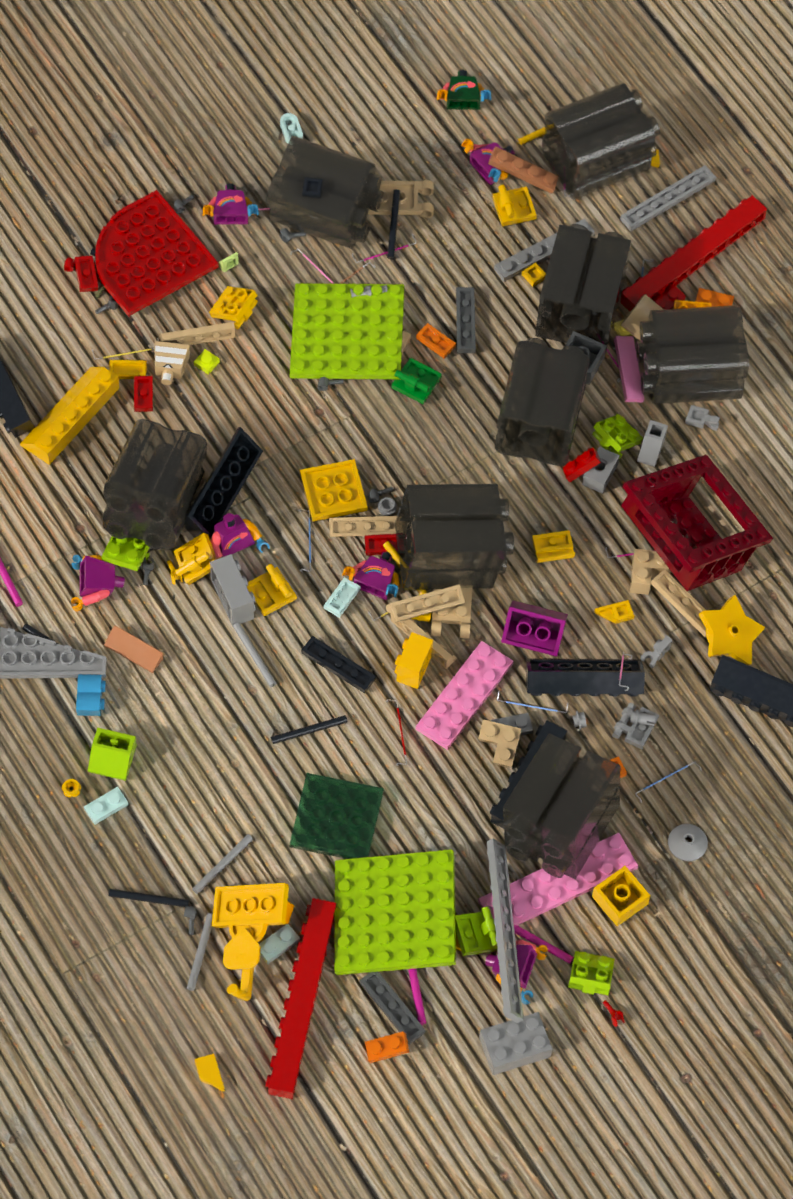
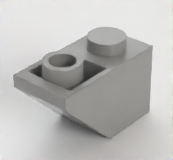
(652, 443)

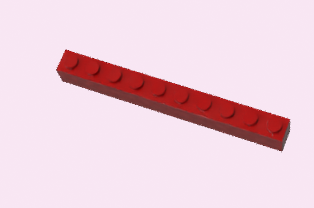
(696, 252)
(302, 998)

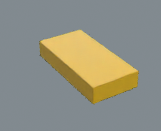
(128, 368)

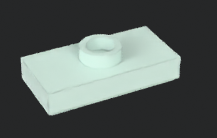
(342, 597)

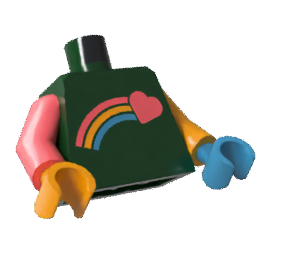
(463, 92)

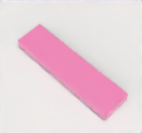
(628, 368)

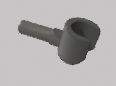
(179, 205)
(286, 236)
(111, 304)
(324, 382)
(374, 494)
(147, 567)
(190, 912)

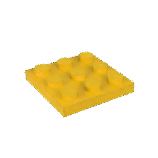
(333, 490)

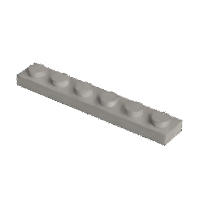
(667, 198)
(534, 254)

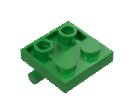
(416, 380)

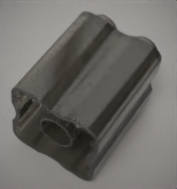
(599, 140)
(346, 194)
(693, 354)
(542, 402)
(154, 484)

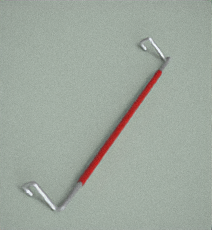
(401, 731)

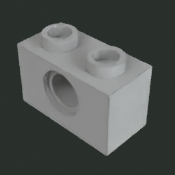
(597, 479)

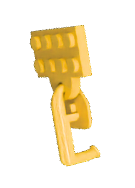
(243, 910)

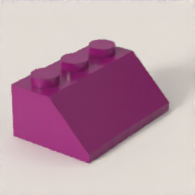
(534, 628)

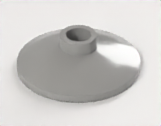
(687, 850)

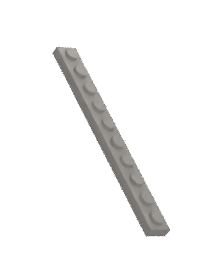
(505, 931)

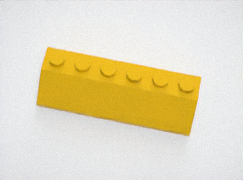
(71, 414)

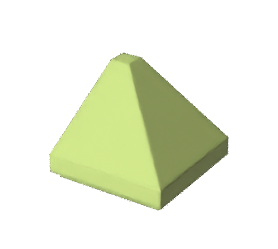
(229, 262)

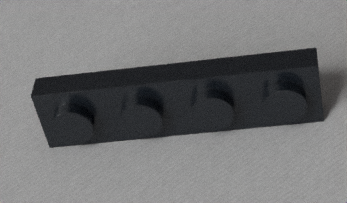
(338, 664)

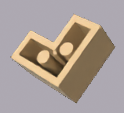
(645, 565)
(505, 738)

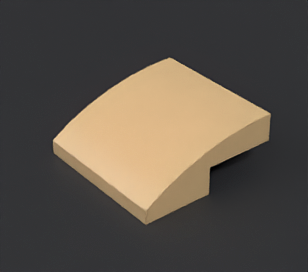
(639, 313)

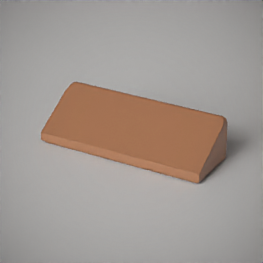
(134, 649)

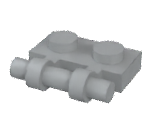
(636, 734)

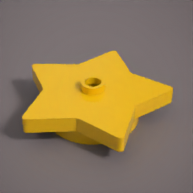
(730, 631)

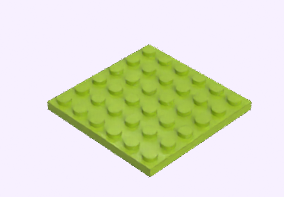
(346, 334)
(395, 912)

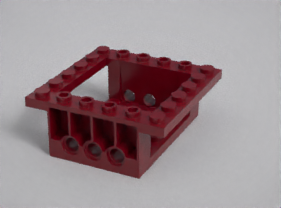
(701, 554)

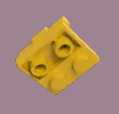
(513, 205)
(234, 305)
(195, 558)
(271, 590)

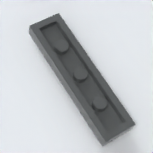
(465, 320)
(392, 1006)

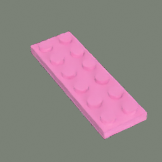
(464, 695)

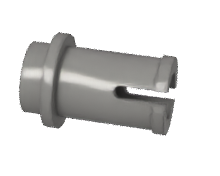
(642, 718)

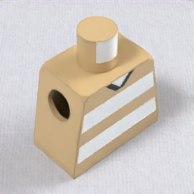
(170, 360)

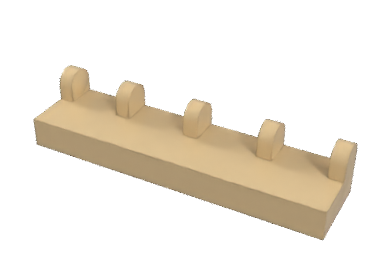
(200, 334)
(362, 526)
(680, 599)
(425, 603)
(438, 652)

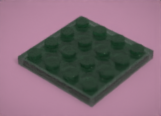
(336, 817)

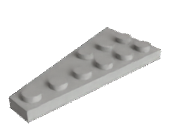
(42, 658)

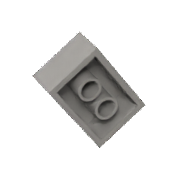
(232, 589)
(515, 1044)

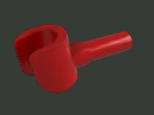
(69, 265)
(615, 1015)

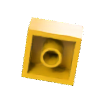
(414, 660)
(621, 896)

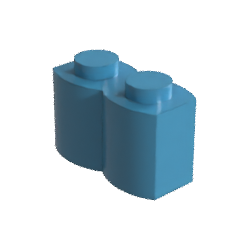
(89, 695)

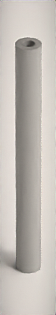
(254, 654)
(222, 864)
(200, 953)

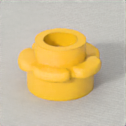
(71, 783)

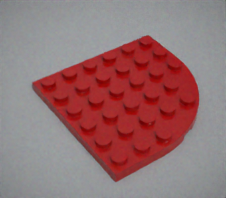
(148, 254)

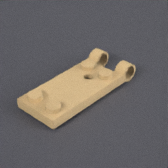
(409, 192)
(454, 615)

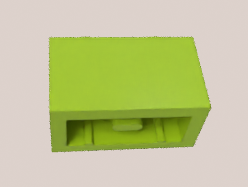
(112, 754)

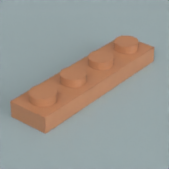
(523, 170)

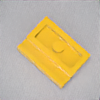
(553, 546)

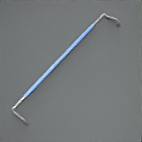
(531, 705)

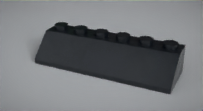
(223, 484)
(584, 677)
(754, 689)

